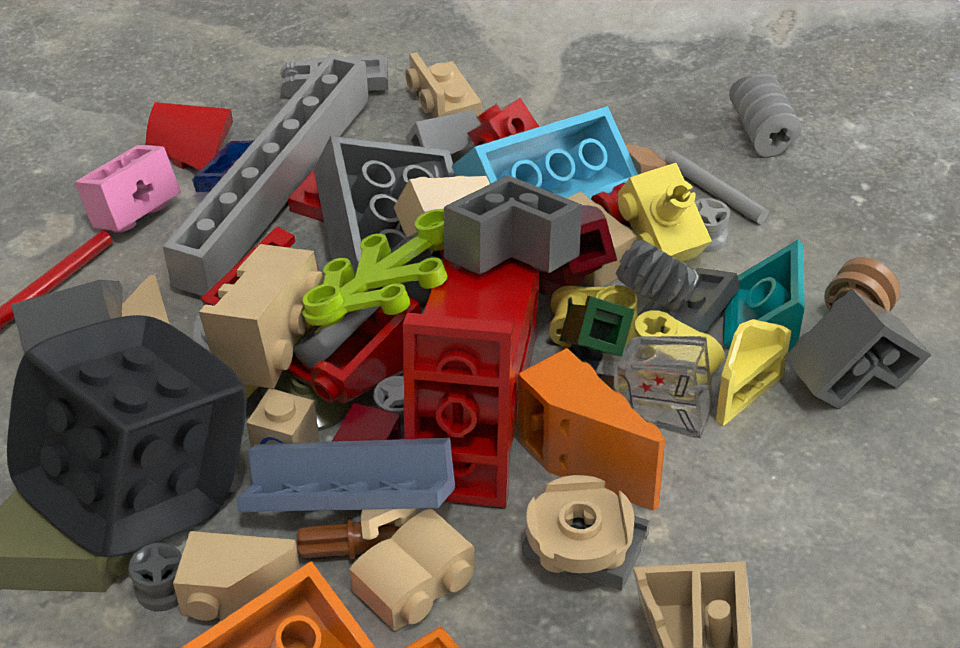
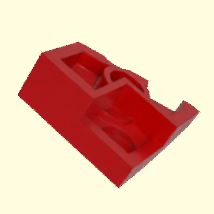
(188, 132)

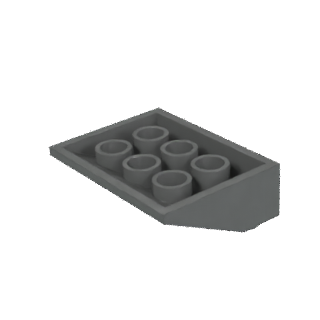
(360, 187)

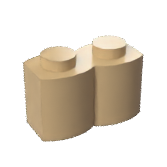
(413, 569)

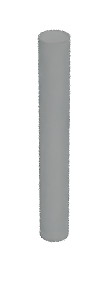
(718, 188)

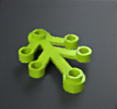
(378, 267)

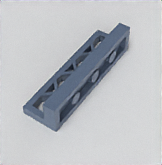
(349, 475)

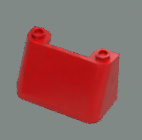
(359, 362)

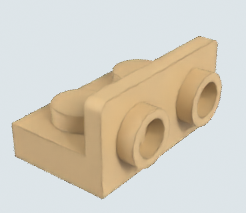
(441, 88)

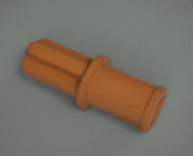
(338, 539)

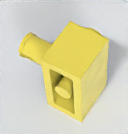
(664, 212)

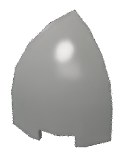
(443, 132)

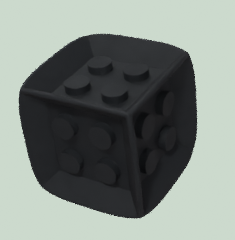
(124, 432)

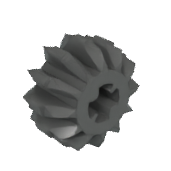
(657, 275)

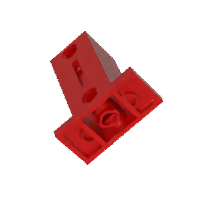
(465, 371)

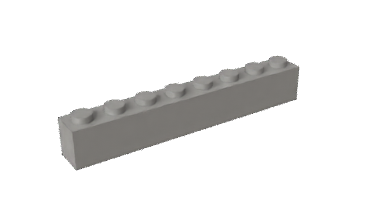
(265, 176)

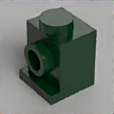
(598, 326)

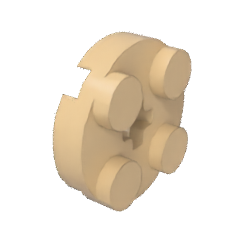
(575, 549)

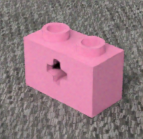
(128, 188)

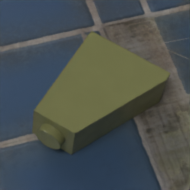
(44, 558)

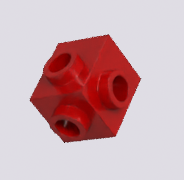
(502, 122)

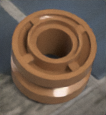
(867, 278)

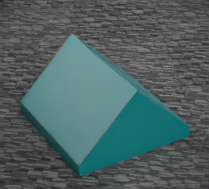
(770, 294)

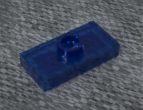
(219, 165)

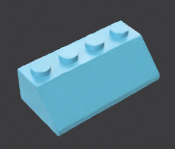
(560, 157)

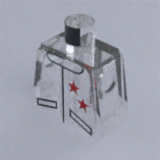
(665, 381)

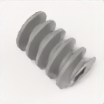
(765, 113)

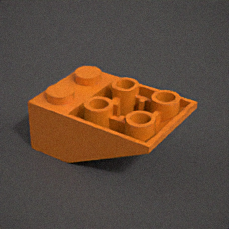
(587, 429)

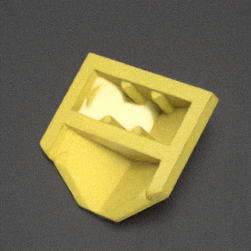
(751, 366)

